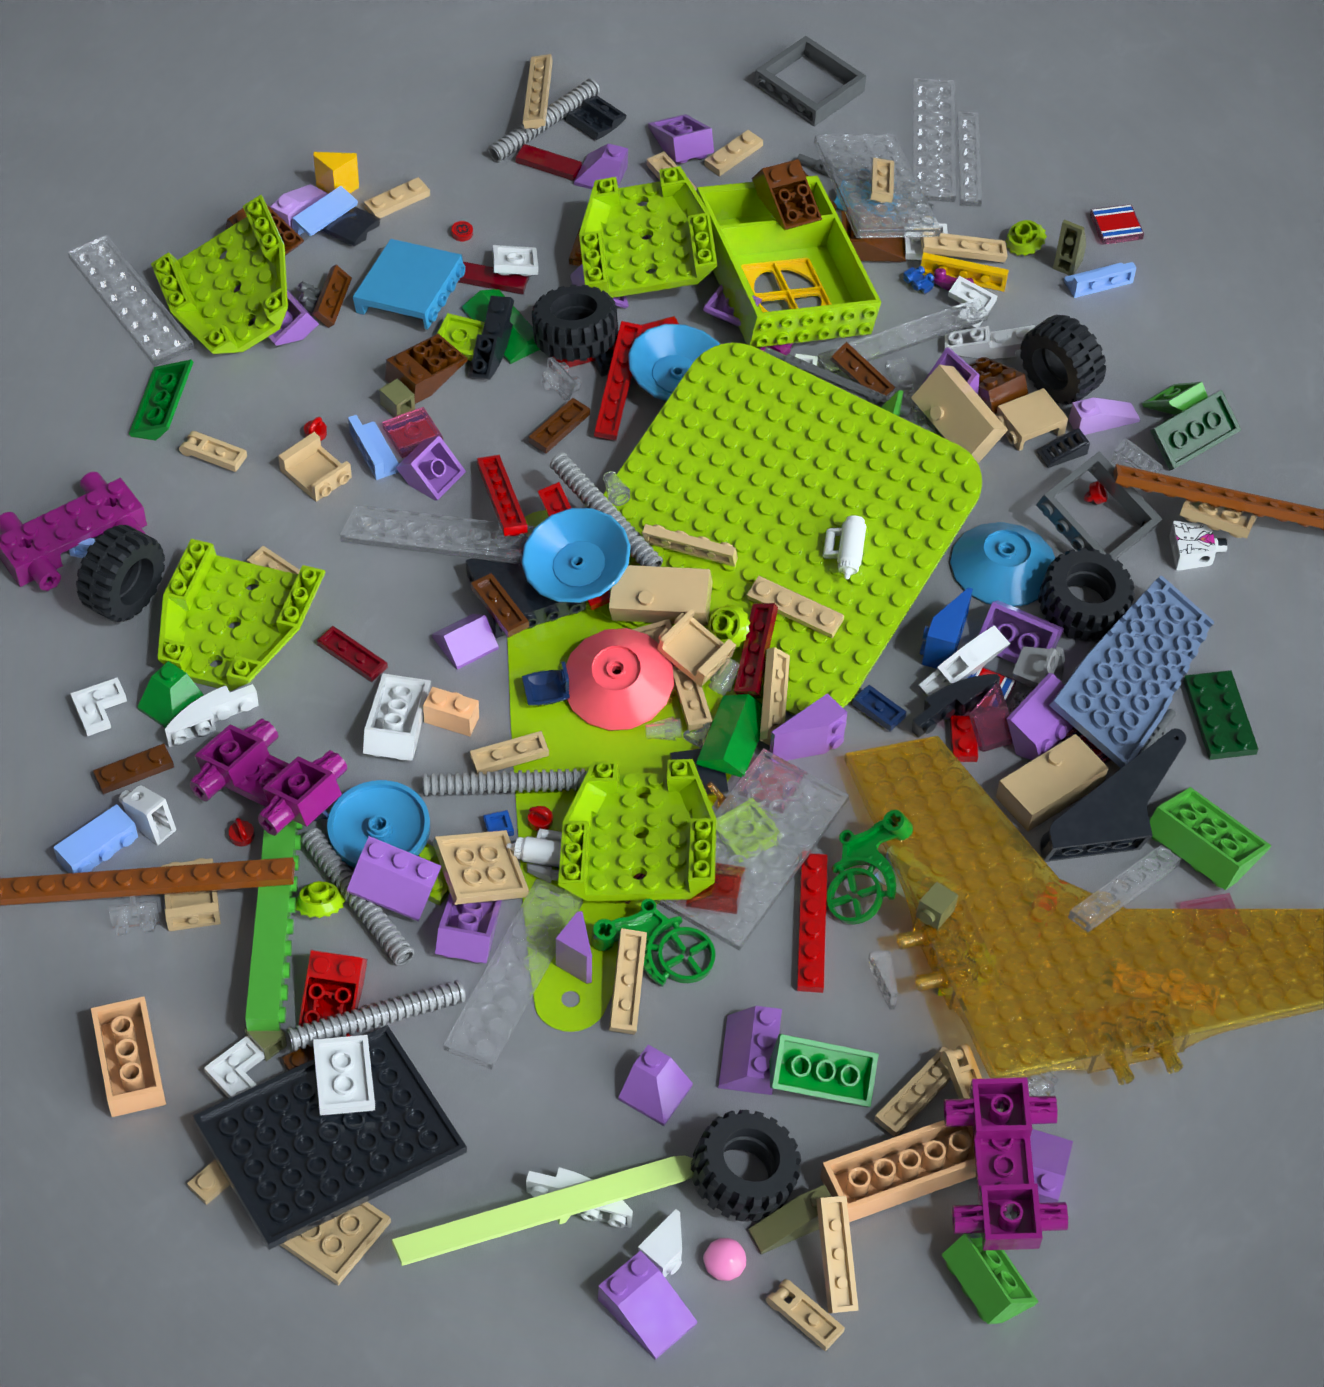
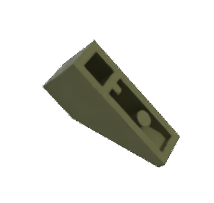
(1070, 248)
(789, 1221)

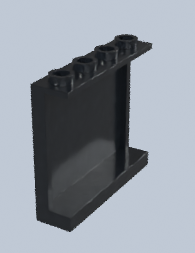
(512, 578)

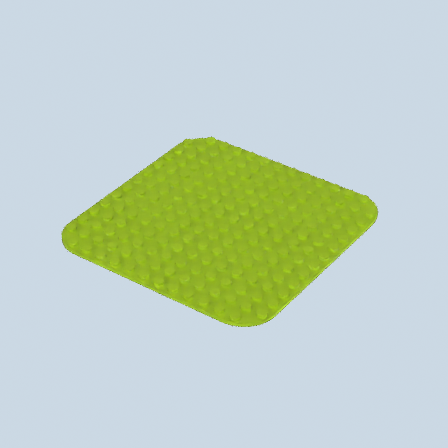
(771, 464)

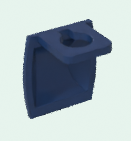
(547, 686)

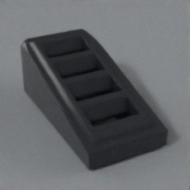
(1075, 439)

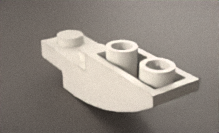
(983, 343)
(966, 660)
(200, 716)
(616, 1214)

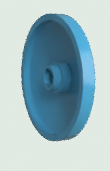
(379, 811)

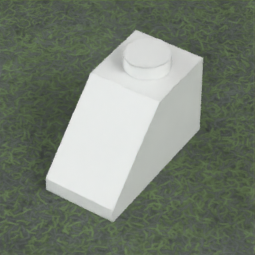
(664, 1245)

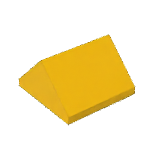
(336, 170)

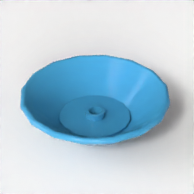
(664, 356)
(574, 538)
(1001, 563)

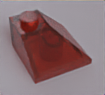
(724, 893)

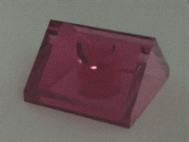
(990, 721)

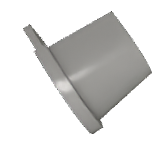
(1037, 663)

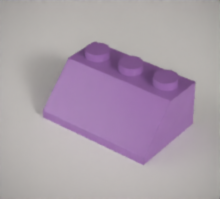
(1020, 629)
(1035, 724)
(393, 878)
(748, 1048)

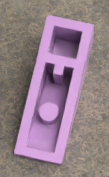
(296, 201)
(1101, 414)

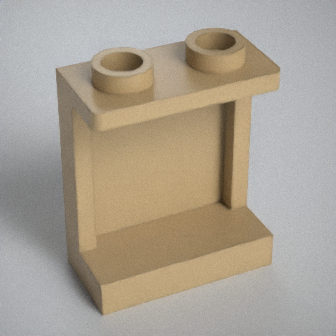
(1031, 417)
(314, 468)
(694, 648)
(191, 908)

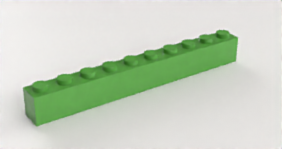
(271, 936)

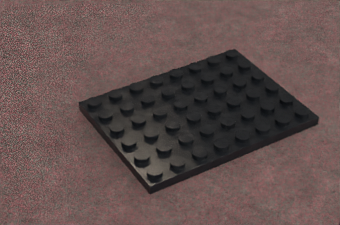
(311, 1167)

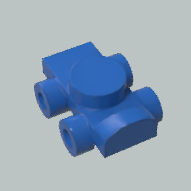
(918, 280)

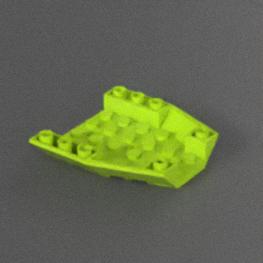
(613, 230)
(203, 285)
(213, 593)
(601, 826)

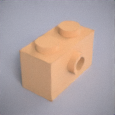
(451, 711)

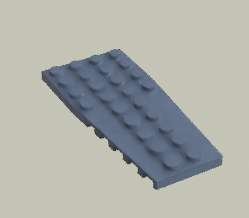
(1133, 672)

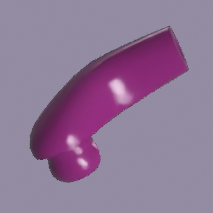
(945, 281)

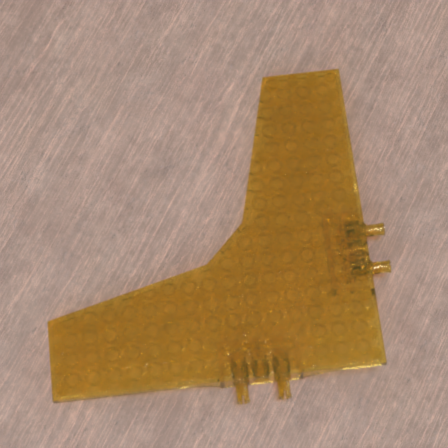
(1036, 982)

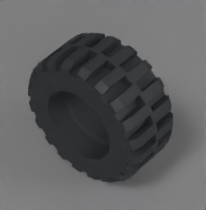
(575, 322)
(1063, 359)
(1088, 570)
(120, 573)
(763, 1139)

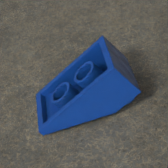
(945, 631)

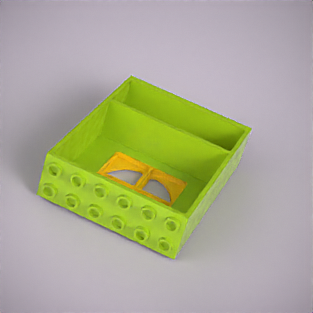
(753, 243)

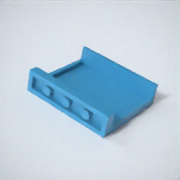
(410, 281)

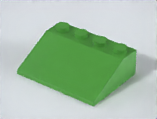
(1207, 838)

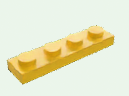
(982, 275)

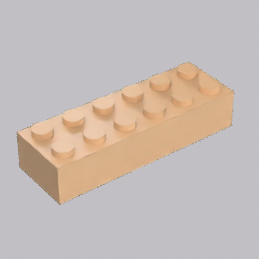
(901, 1168)

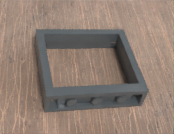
(796, 101)
(1126, 497)

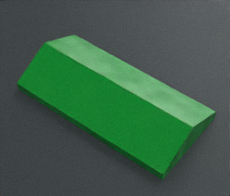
(521, 338)
(160, 400)
(732, 735)
(823, 1070)

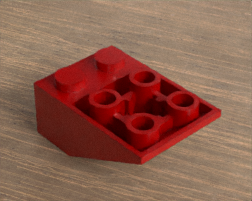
(331, 986)

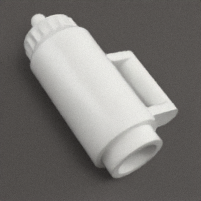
(851, 545)
(539, 850)

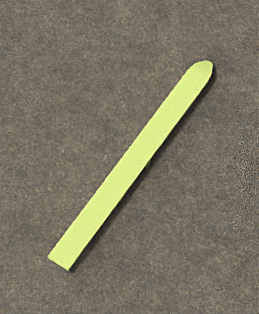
(542, 1209)

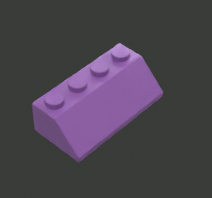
(296, 323)

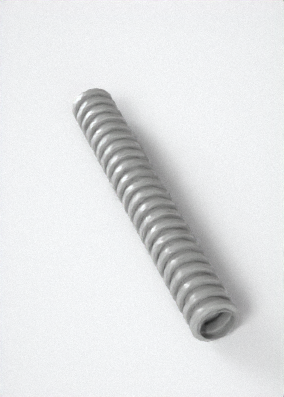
(555, 112)
(595, 499)
(502, 782)
(370, 913)
(376, 1015)

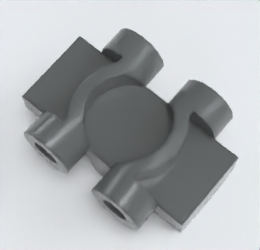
(308, 295)

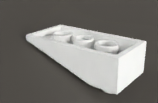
(396, 717)

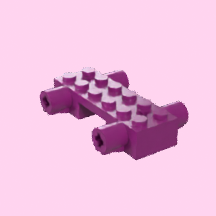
(34, 548)
(288, 791)
(1005, 1164)

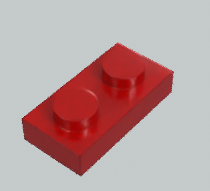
(963, 739)

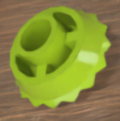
(1025, 237)
(729, 623)
(319, 900)

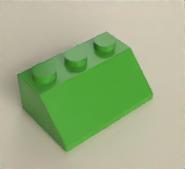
(988, 1279)

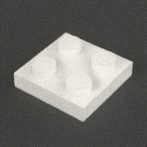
(515, 260)

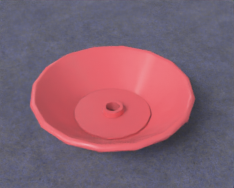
(622, 698)

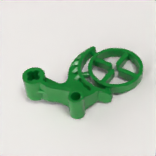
(863, 850)
(654, 923)

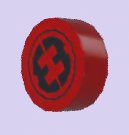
(462, 231)

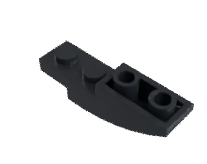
(494, 340)
(958, 696)

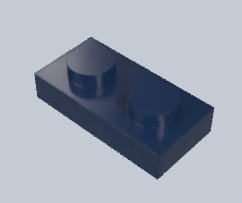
(879, 708)

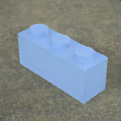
(96, 841)

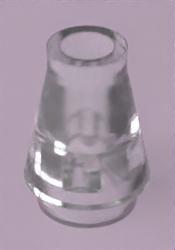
(616, 490)
(724, 677)
(665, 729)

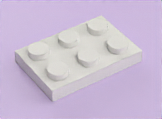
(343, 1075)

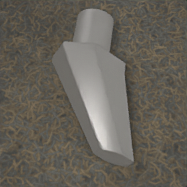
(543, 872)

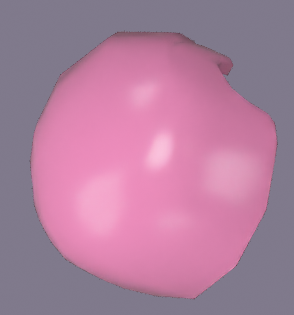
(725, 1259)

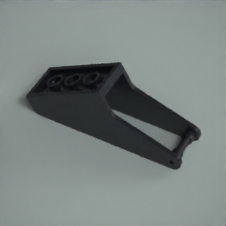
(1115, 812)

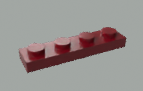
(755, 648)

